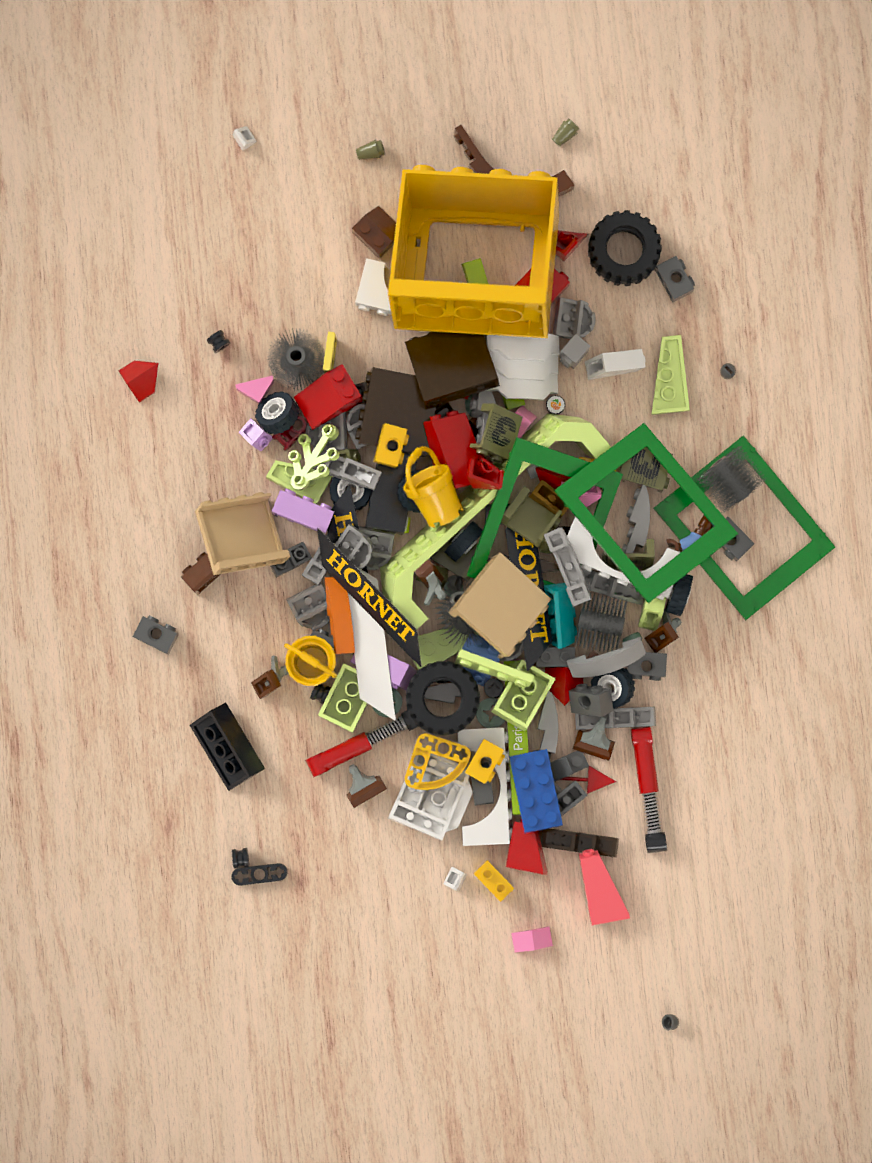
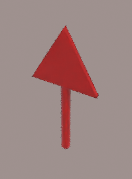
(595, 780)

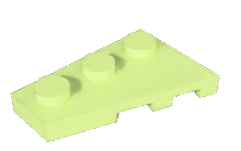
(282, 473)

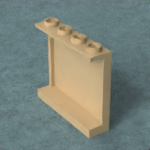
(240, 533)
(501, 604)

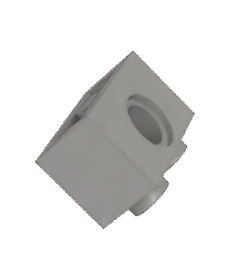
(574, 352)

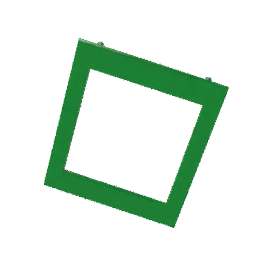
(548, 459)
(685, 561)
(786, 573)

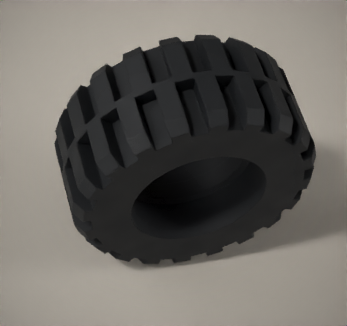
(632, 224)
(469, 698)

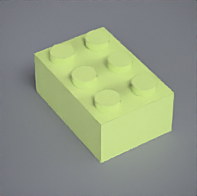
(343, 701)
(520, 704)

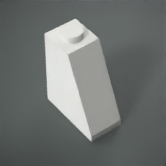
(615, 363)

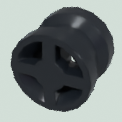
(218, 341)
(493, 688)
(320, 693)
(240, 858)

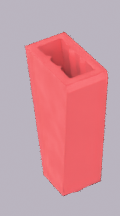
(601, 893)

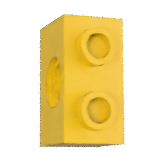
(383, 454)
(489, 750)
(493, 880)

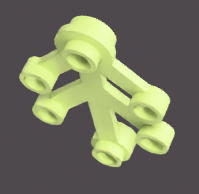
(313, 458)

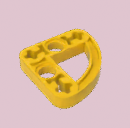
(425, 752)

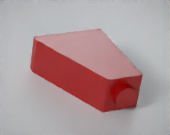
(526, 851)

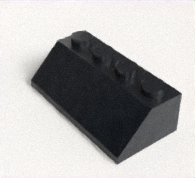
(227, 746)

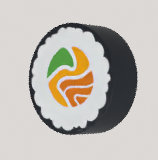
(555, 404)

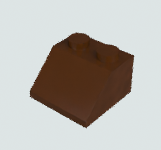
(376, 231)
(199, 575)

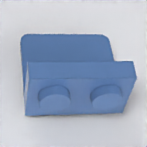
(484, 650)

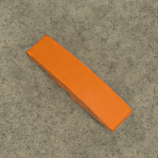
(340, 617)

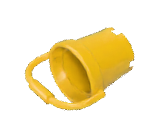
(432, 490)
(310, 660)

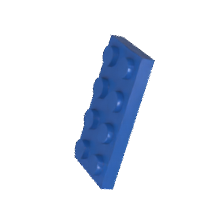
(536, 791)

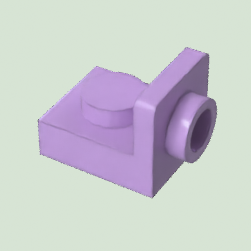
(255, 435)

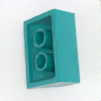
(561, 615)

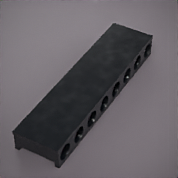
(385, 508)

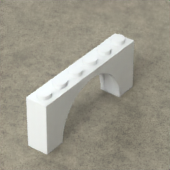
(373, 290)
(588, 558)
(495, 827)

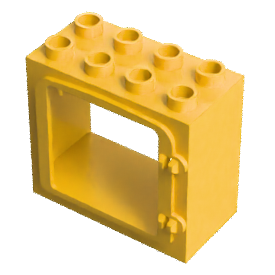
(473, 199)

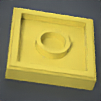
(330, 352)

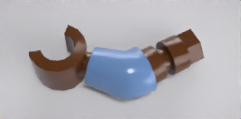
(704, 526)

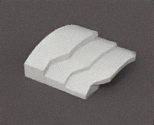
(525, 365)
(436, 809)

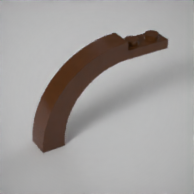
(480, 165)

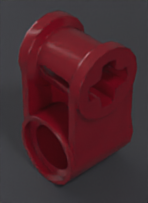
(290, 434)

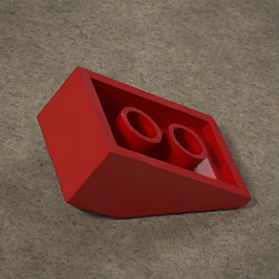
(328, 397)

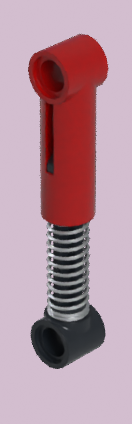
(357, 745)
(648, 786)

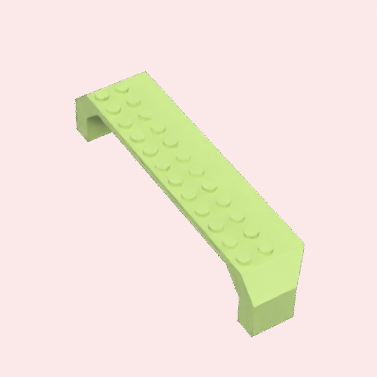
(399, 571)

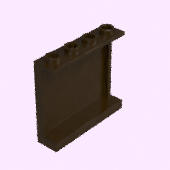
(451, 366)
(396, 401)

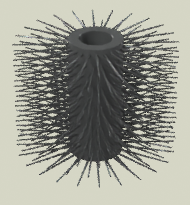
(297, 351)
(729, 479)
(601, 622)
(460, 624)

